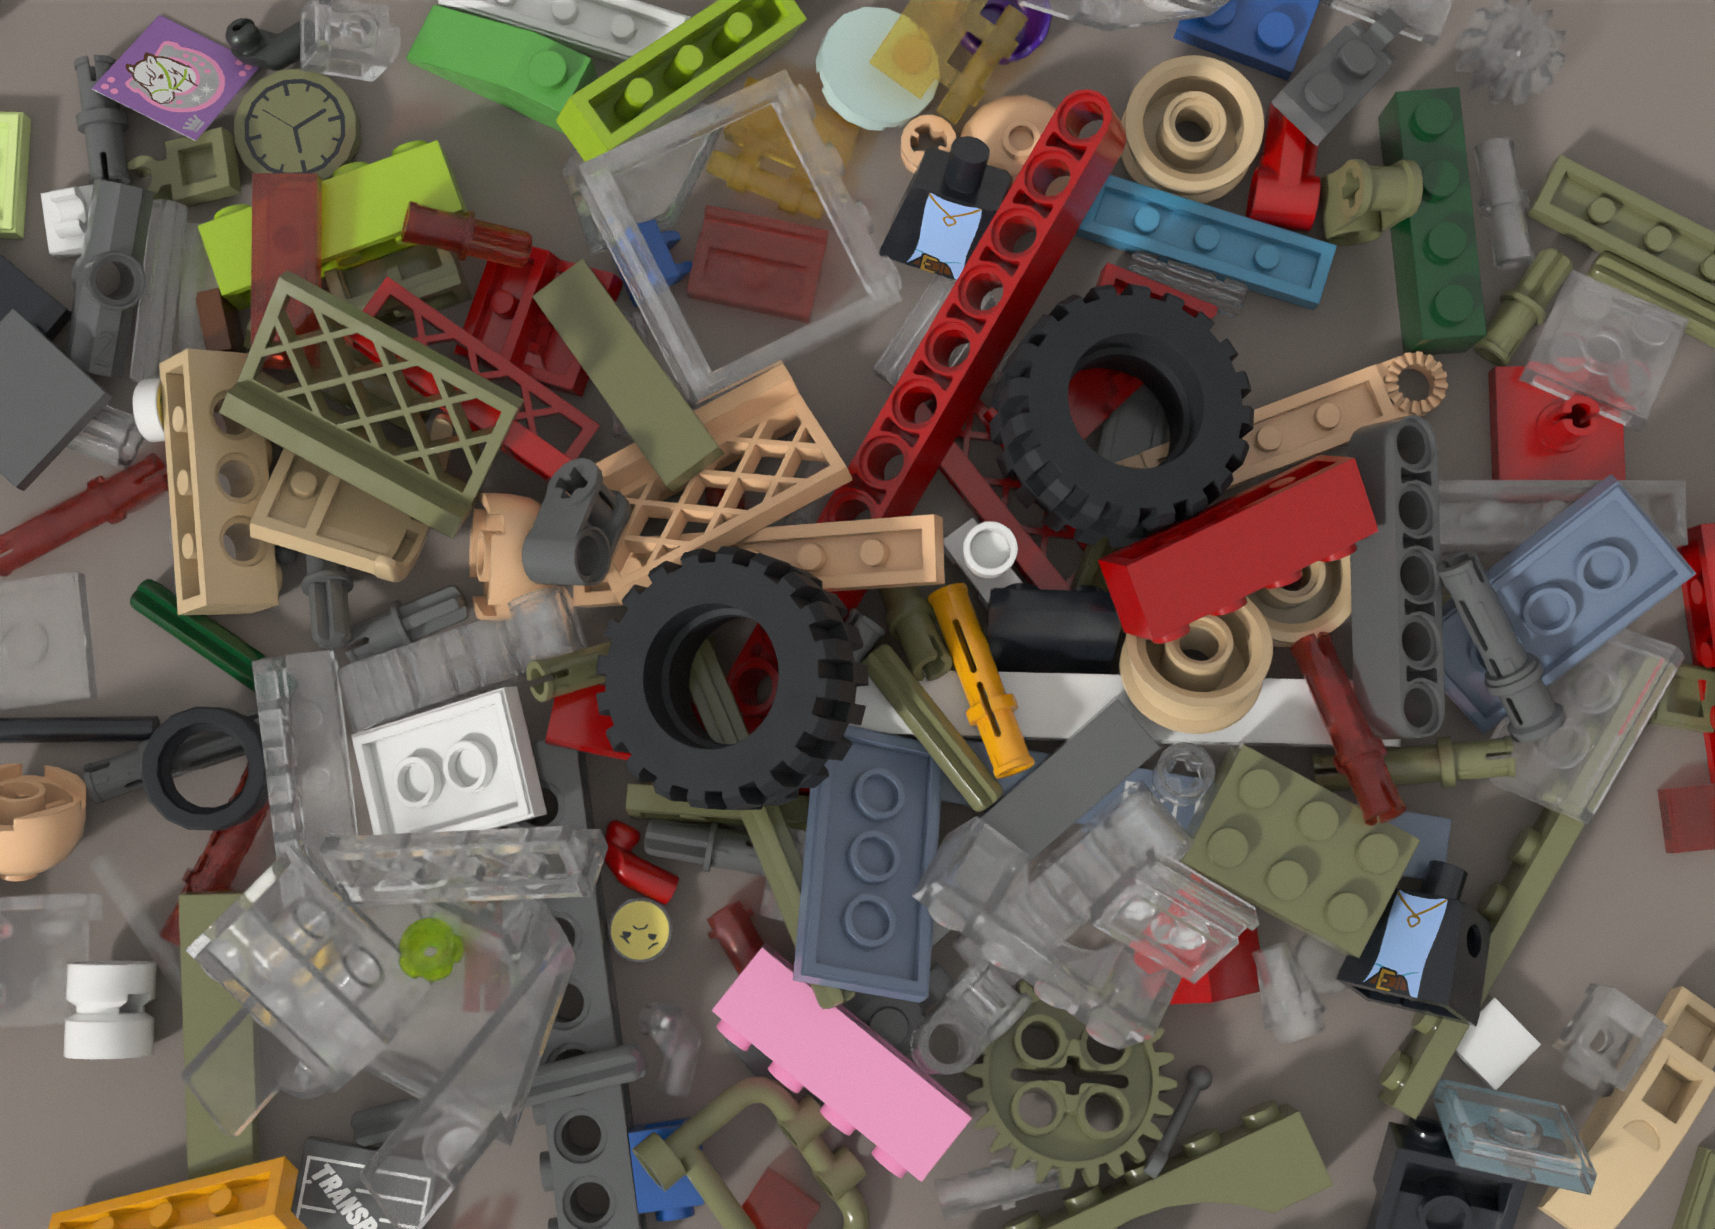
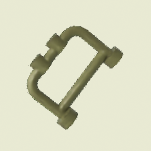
(799, 1121)

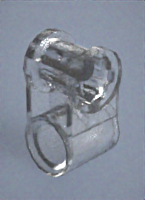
(977, 1010)

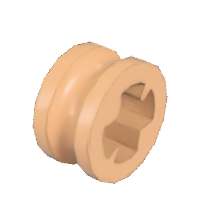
(930, 124)

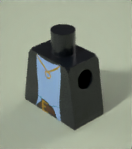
(946, 208)
(1425, 951)

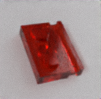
(757, 264)

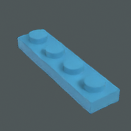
(1210, 240)

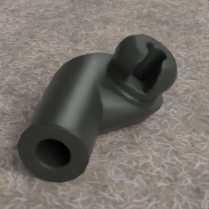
(263, 47)

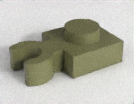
(193, 169)

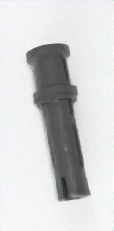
(1510, 669)

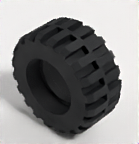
(1181, 367)
(652, 666)

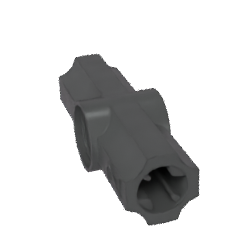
(117, 235)

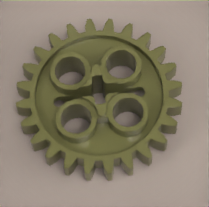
(1069, 1139)

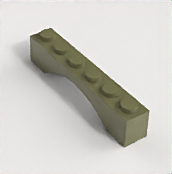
(1257, 1165)

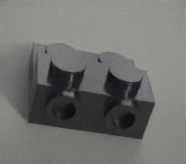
(1426, 1190)

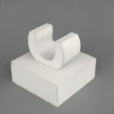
(66, 219)

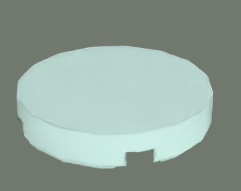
(855, 86)

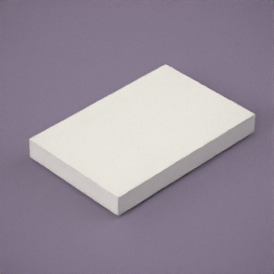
(451, 768)

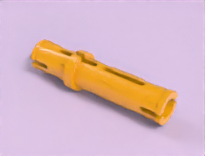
(1006, 750)

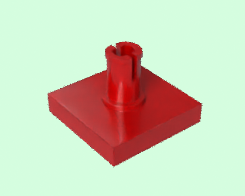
(1549, 436)

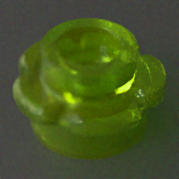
(424, 935)

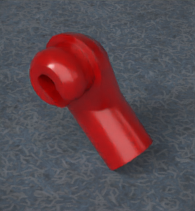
(631, 869)

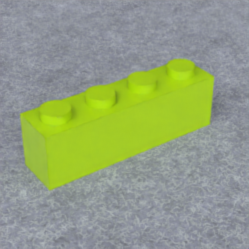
(676, 72)
(360, 215)

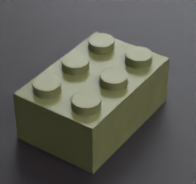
(1296, 850)

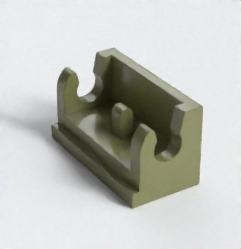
(422, 270)

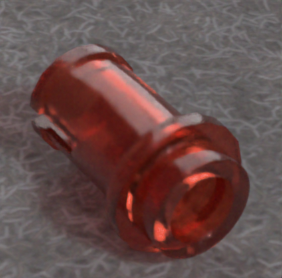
(735, 934)

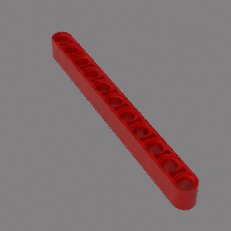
(958, 323)

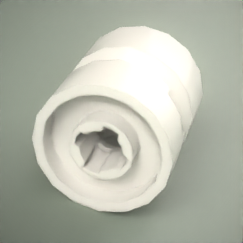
(110, 1009)

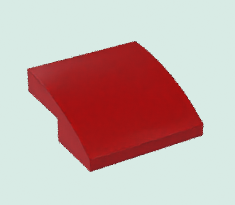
(516, 327)

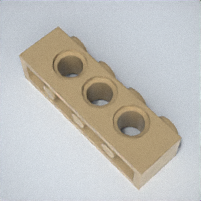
(200, 510)

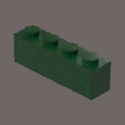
(1437, 245)

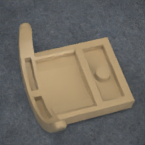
(337, 521)

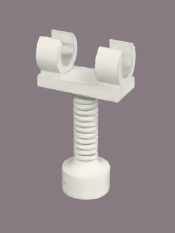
(983, 555)

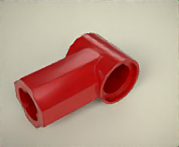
(1285, 183)

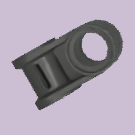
(575, 533)

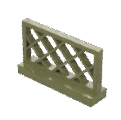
(340, 442)

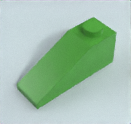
(502, 63)

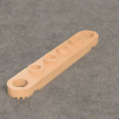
(1324, 416)

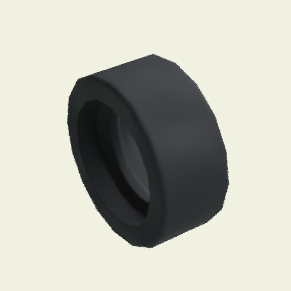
(158, 769)

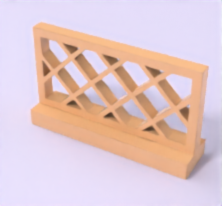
(746, 428)

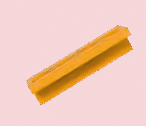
(232, 1199)

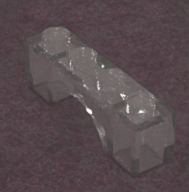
(983, 892)

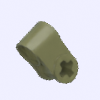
(1368, 200)

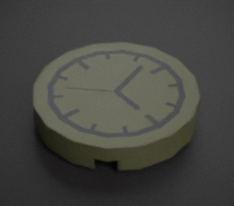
(296, 125)

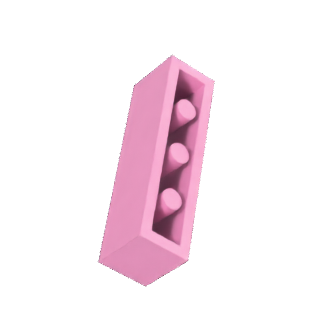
(842, 1063)

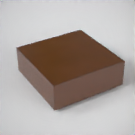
(219, 322)

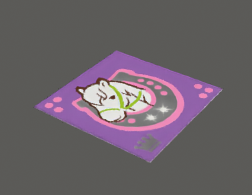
(175, 77)

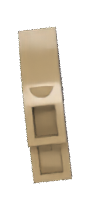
(1642, 1126)

